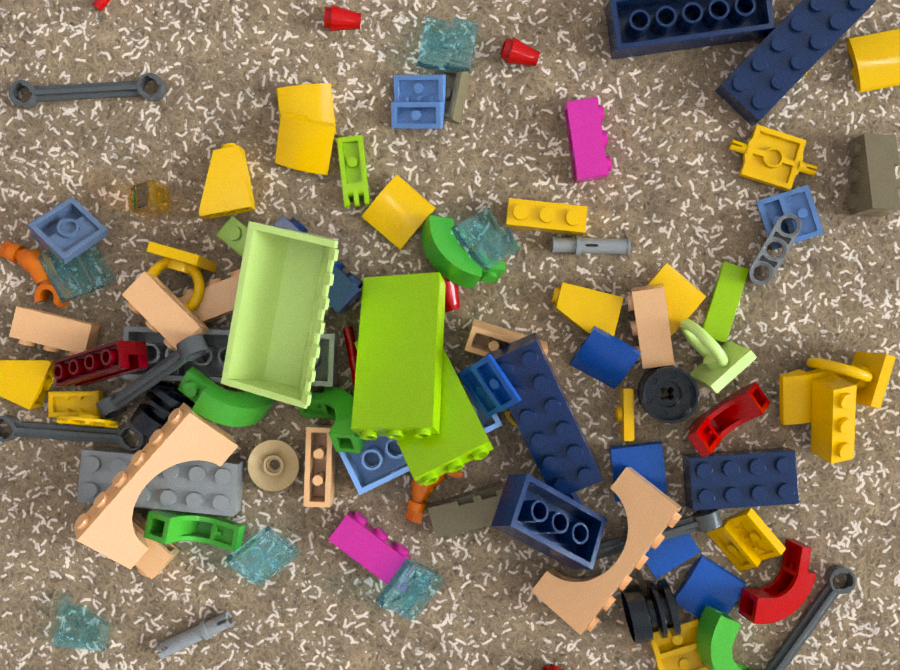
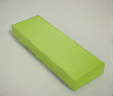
(724, 301)

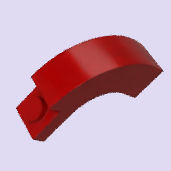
(726, 416)
(785, 592)

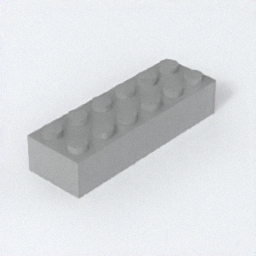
(184, 487)

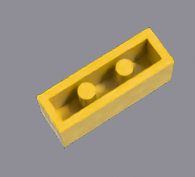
(546, 217)
(833, 418)

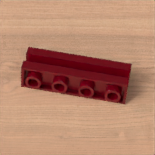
(101, 363)

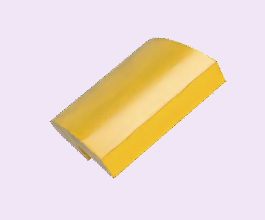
(875, 60)
(308, 100)
(304, 143)
(398, 212)
(680, 295)
(796, 395)
(746, 540)
(678, 651)

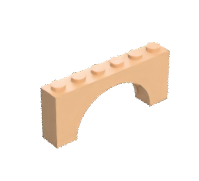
(183, 438)
(648, 515)

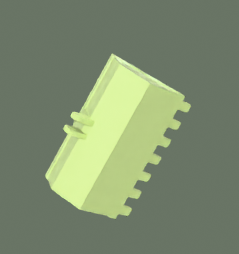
(279, 313)

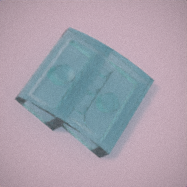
(447, 45)
(484, 239)
(79, 276)
(263, 556)
(410, 589)

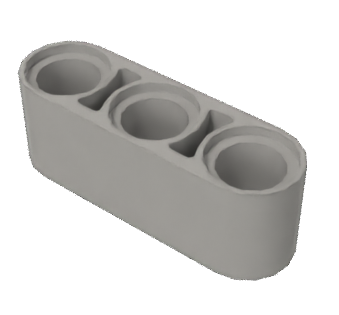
(784, 239)

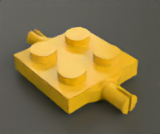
(772, 158)

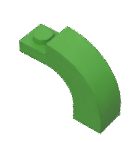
(449, 257)
(223, 405)
(336, 405)
(176, 526)
(715, 640)

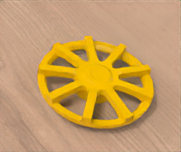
(87, 420)

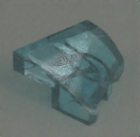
(90, 631)

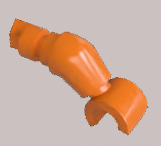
(29, 261)
(416, 504)

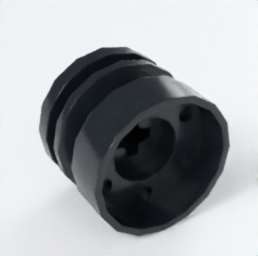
(683, 393)
(163, 401)
(649, 611)

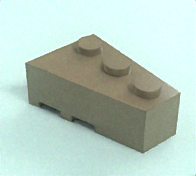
(873, 176)
(465, 511)

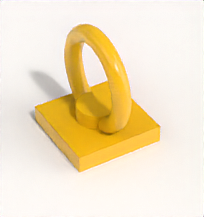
(185, 263)
(868, 372)

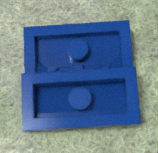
(605, 357)
(489, 386)
(643, 458)
(670, 554)
(710, 586)

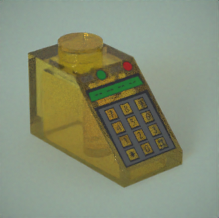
(149, 198)

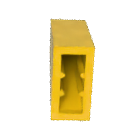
(227, 184)
(587, 307)
(26, 381)

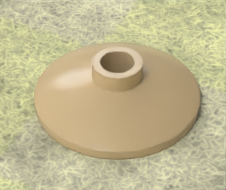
(260, 465)

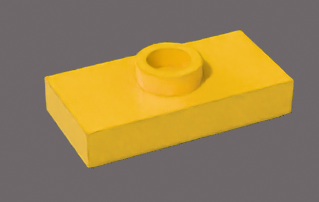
(73, 403)
(625, 413)

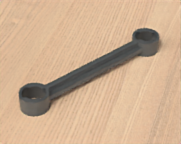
(86, 91)
(187, 350)
(71, 432)
(699, 521)
(811, 617)

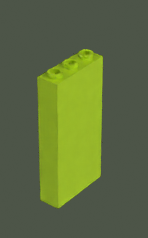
(399, 357)
(459, 439)

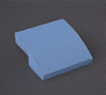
(418, 101)
(796, 202)

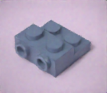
(67, 230)

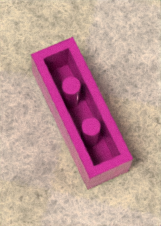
(587, 140)
(369, 546)

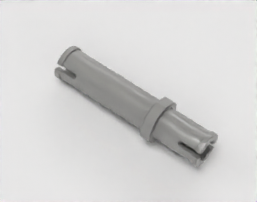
(590, 245)
(205, 630)

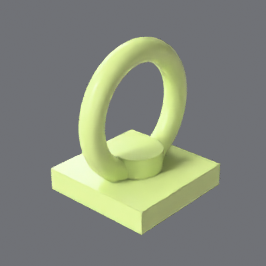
(720, 363)

